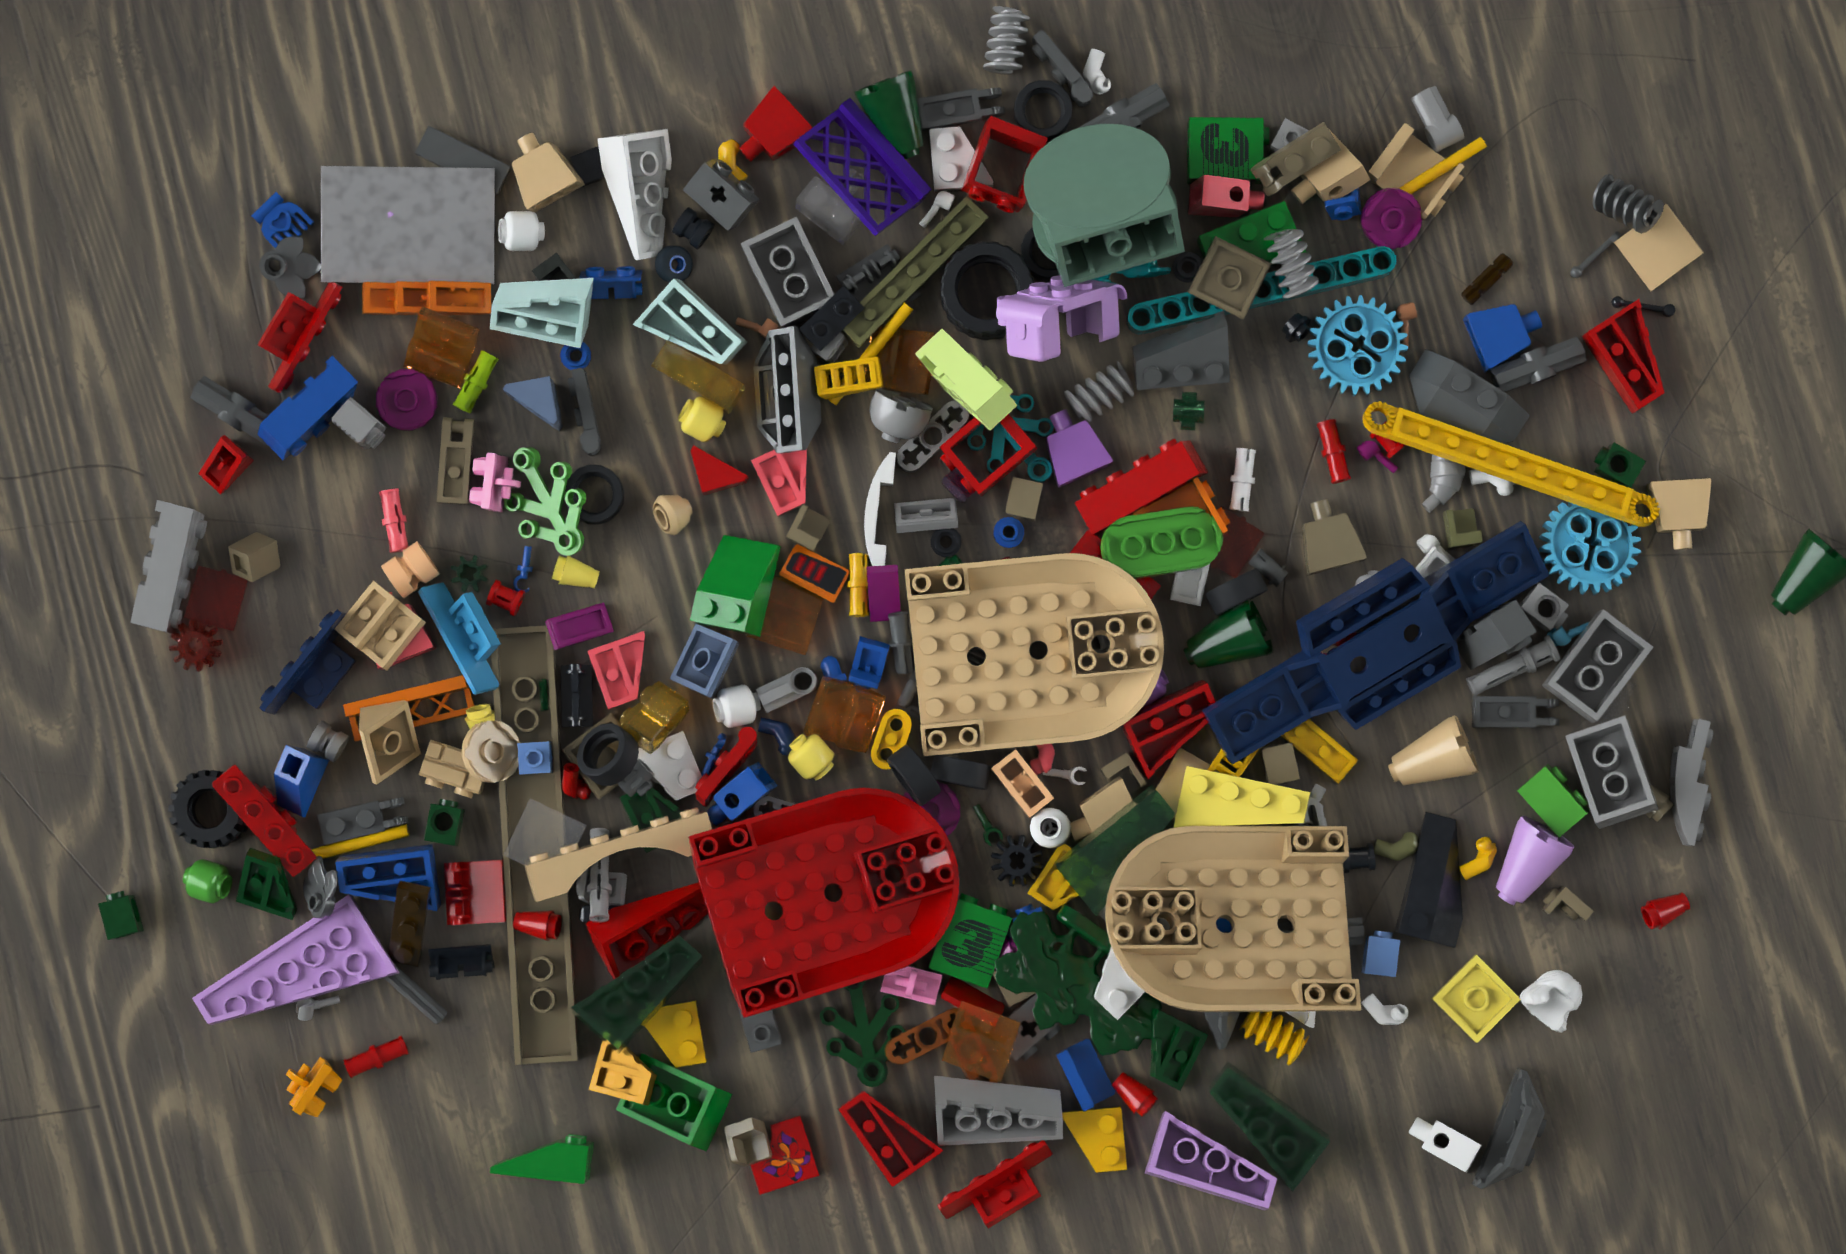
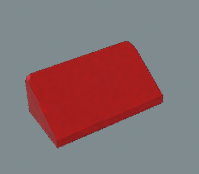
(958, 991)

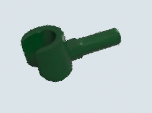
(986, 824)

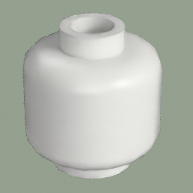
(521, 231)
(736, 706)
(1047, 817)

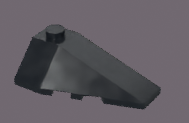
(1433, 889)

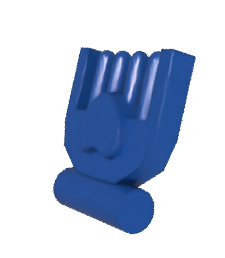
(278, 218)

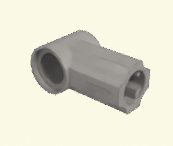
(1440, 127)
(783, 690)

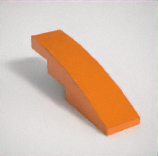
(439, 296)

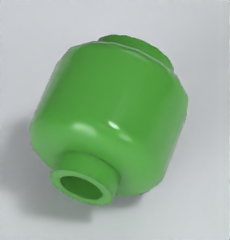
(207, 881)

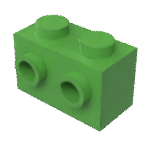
(1554, 799)

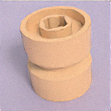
(410, 569)

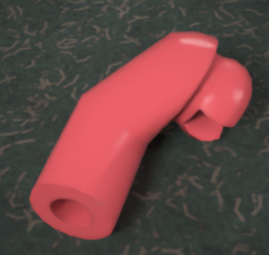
(1044, 760)

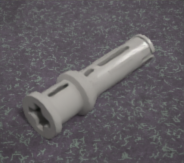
(1526, 660)

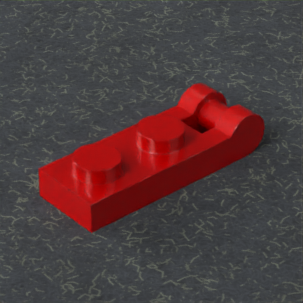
(727, 766)

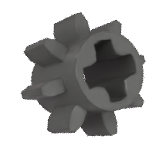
(638, 780)

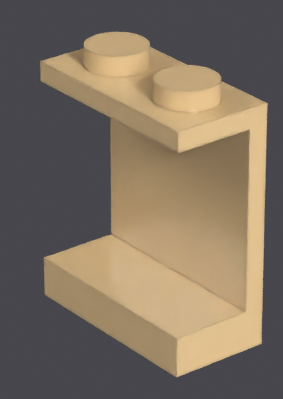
(1408, 158)

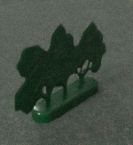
(1068, 981)

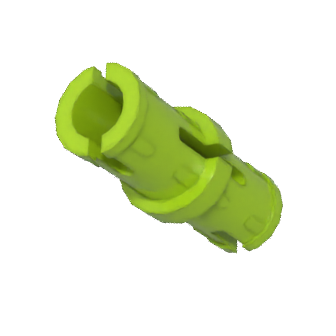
(475, 382)

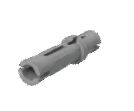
(599, 908)

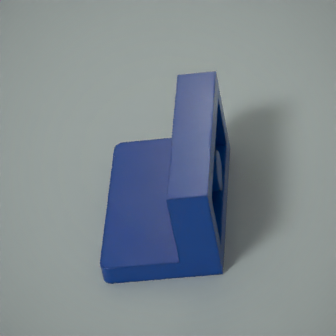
(1085, 1074)

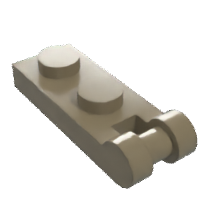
(1296, 158)
(455, 462)

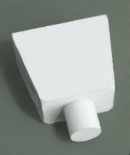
(1460, 1150)

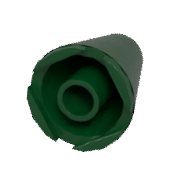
(895, 111)
(1808, 575)
(1230, 638)

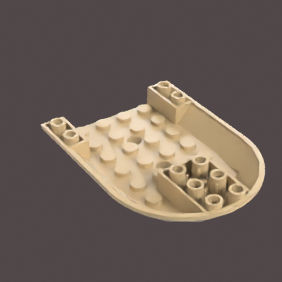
(1012, 695)
(1252, 882)

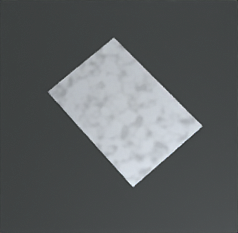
(437, 229)

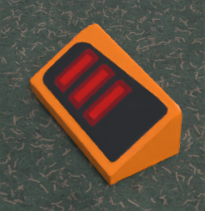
(814, 573)

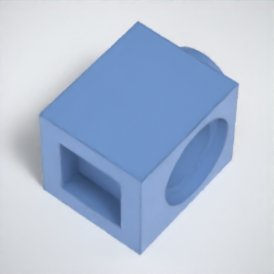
(535, 757)
(1380, 954)

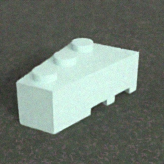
(544, 309)
(691, 323)

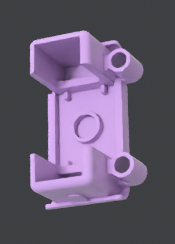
(1034, 315)

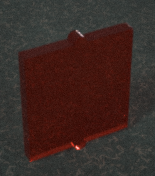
(1237, 545)
(216, 598)

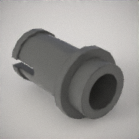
(1269, 568)

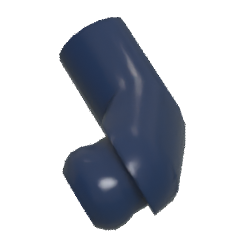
(781, 732)

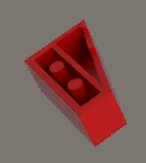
(1626, 356)

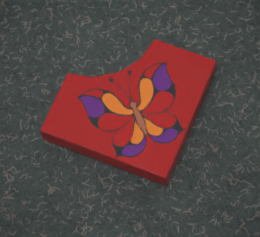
(790, 1160)

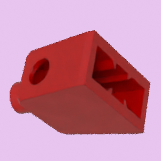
(773, 127)

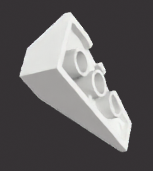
(636, 179)

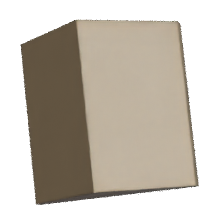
(387, 738)

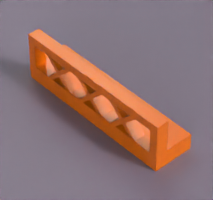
(416, 694)

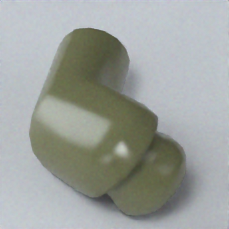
(1398, 851)

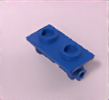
(622, 280)

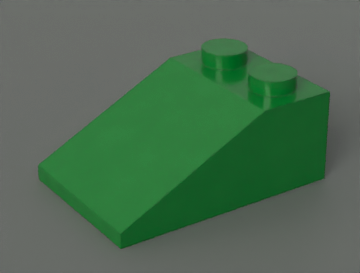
(736, 586)
(680, 1105)
(558, 1161)

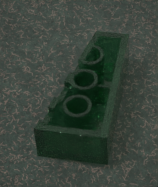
(1096, 858)
(633, 998)
(1276, 1129)

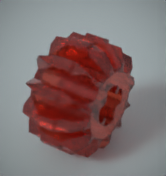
(187, 635)

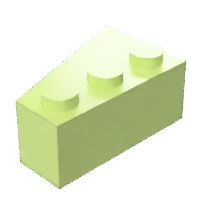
(966, 379)

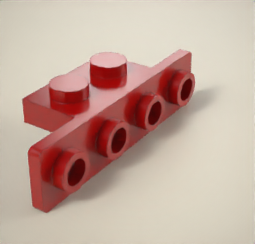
(294, 329)
(265, 819)
(1001, 1190)

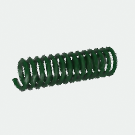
(543, 695)

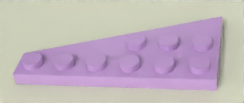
(304, 964)

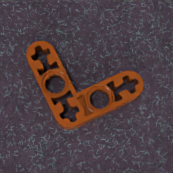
(943, 1033)

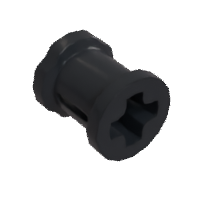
(1360, 858)

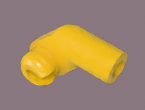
(727, 153)
(1483, 860)

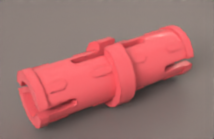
(394, 520)

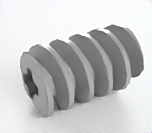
(1005, 40)
(1292, 261)
(1100, 392)

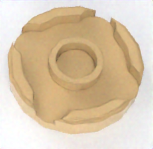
(491, 751)

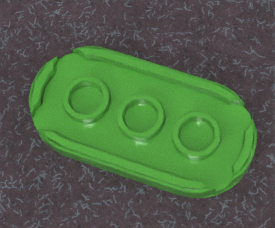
(1162, 542)

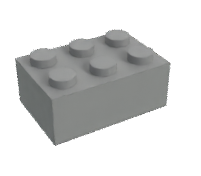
(788, 272)
(1597, 666)
(1611, 772)

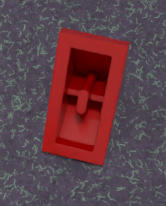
(225, 464)
(715, 474)

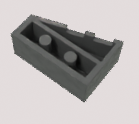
(1498, 632)

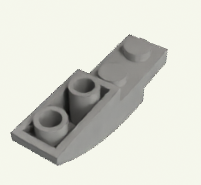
(1685, 792)

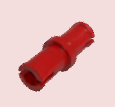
(1333, 451)
(376, 1056)

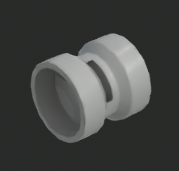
(328, 741)

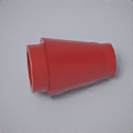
(1662, 911)
(539, 924)
(1135, 1094)

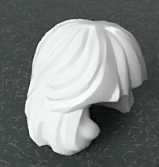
(1552, 998)

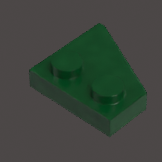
(647, 808)
(265, 885)
(1173, 1049)

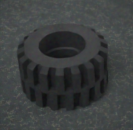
(185, 819)

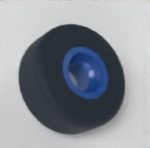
(664, 260)

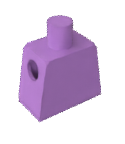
(1074, 450)

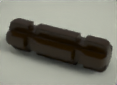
(1487, 278)

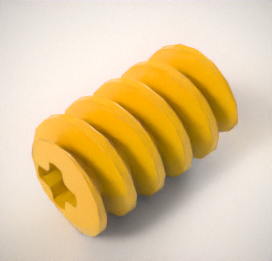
(1275, 1034)

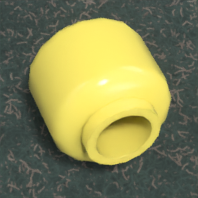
(701, 419)
(811, 756)

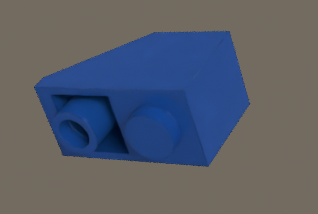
(298, 778)

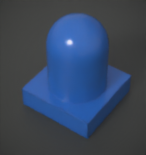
(831, 668)

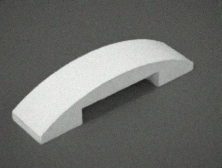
(885, 477)

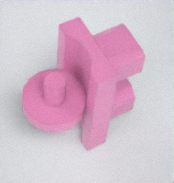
(496, 482)
(913, 984)

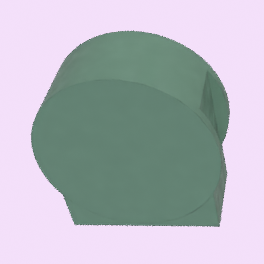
(1102, 201)

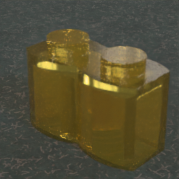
(654, 716)

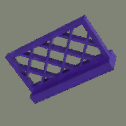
(878, 155)

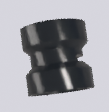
(693, 228)

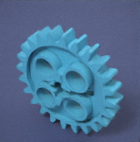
(1373, 322)
(1563, 538)

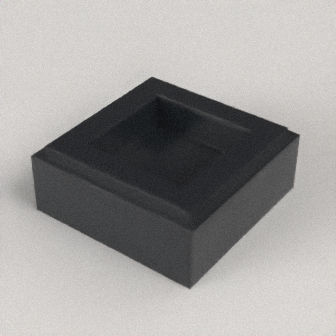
(588, 166)

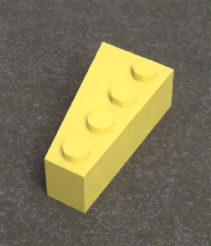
(1230, 800)

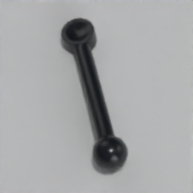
(1668, 310)

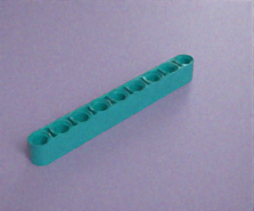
(1332, 266)

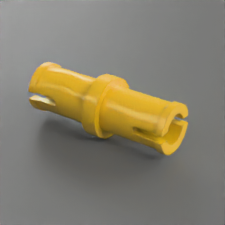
(858, 585)

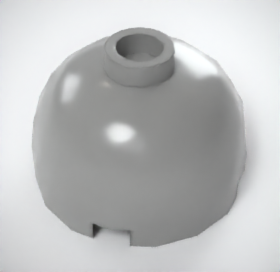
(898, 415)

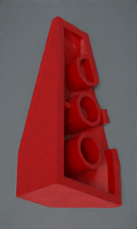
(645, 926)

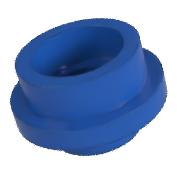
(565, 356)
(1004, 541)

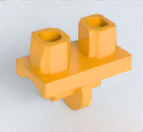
(305, 1097)

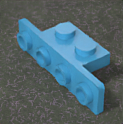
(465, 634)

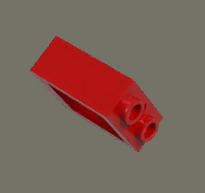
(1014, 137)
(969, 480)

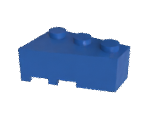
(308, 410)
(379, 872)

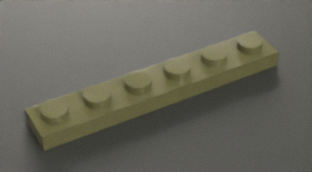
(915, 270)

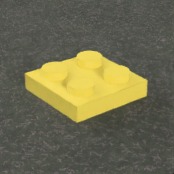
(1476, 998)

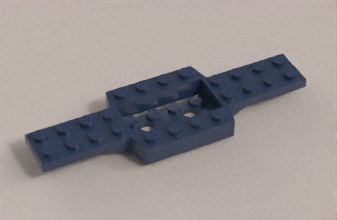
(1394, 667)

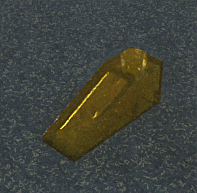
(699, 376)

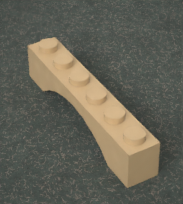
(557, 873)

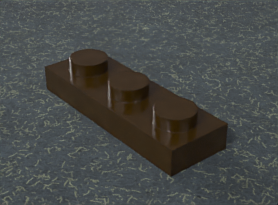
(409, 923)

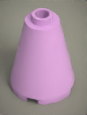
(1530, 859)

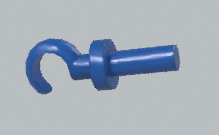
(524, 568)
(713, 755)

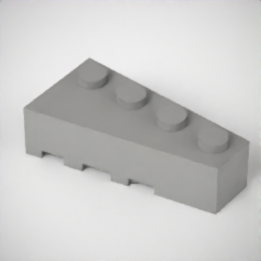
(168, 567)
(995, 1112)

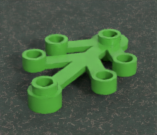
(550, 503)

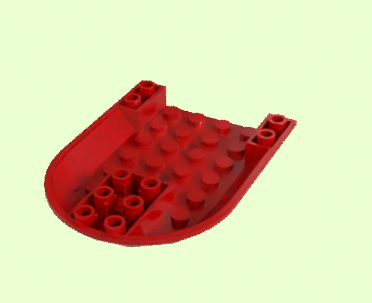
(791, 860)

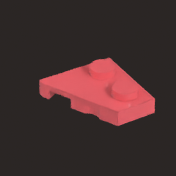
(783, 479)
(619, 669)

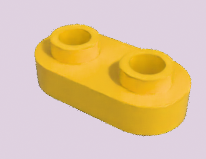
(889, 738)

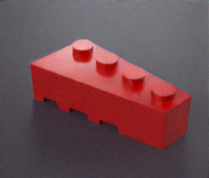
(1140, 485)

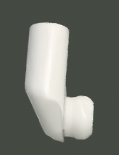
(1093, 75)
(1503, 486)
(1385, 1013)

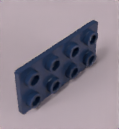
(314, 672)

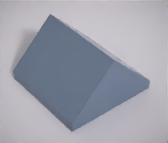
(539, 398)
(704, 661)

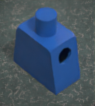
(1500, 333)
(749, 786)

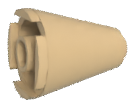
(1435, 756)

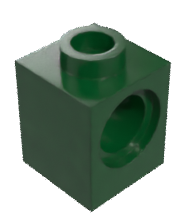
(1632, 465)
(434, 833)
(120, 915)

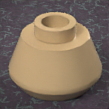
(672, 513)

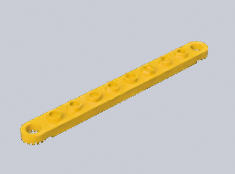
(1510, 464)

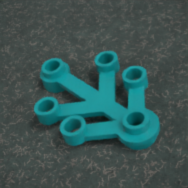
(1000, 434)

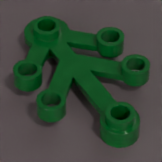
(864, 1035)

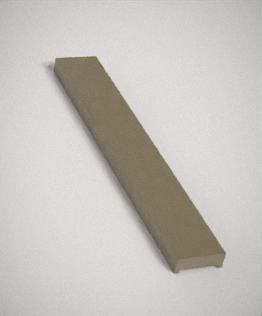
(539, 969)

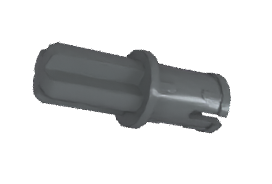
(901, 642)

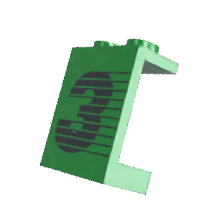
(1225, 147)
(971, 942)

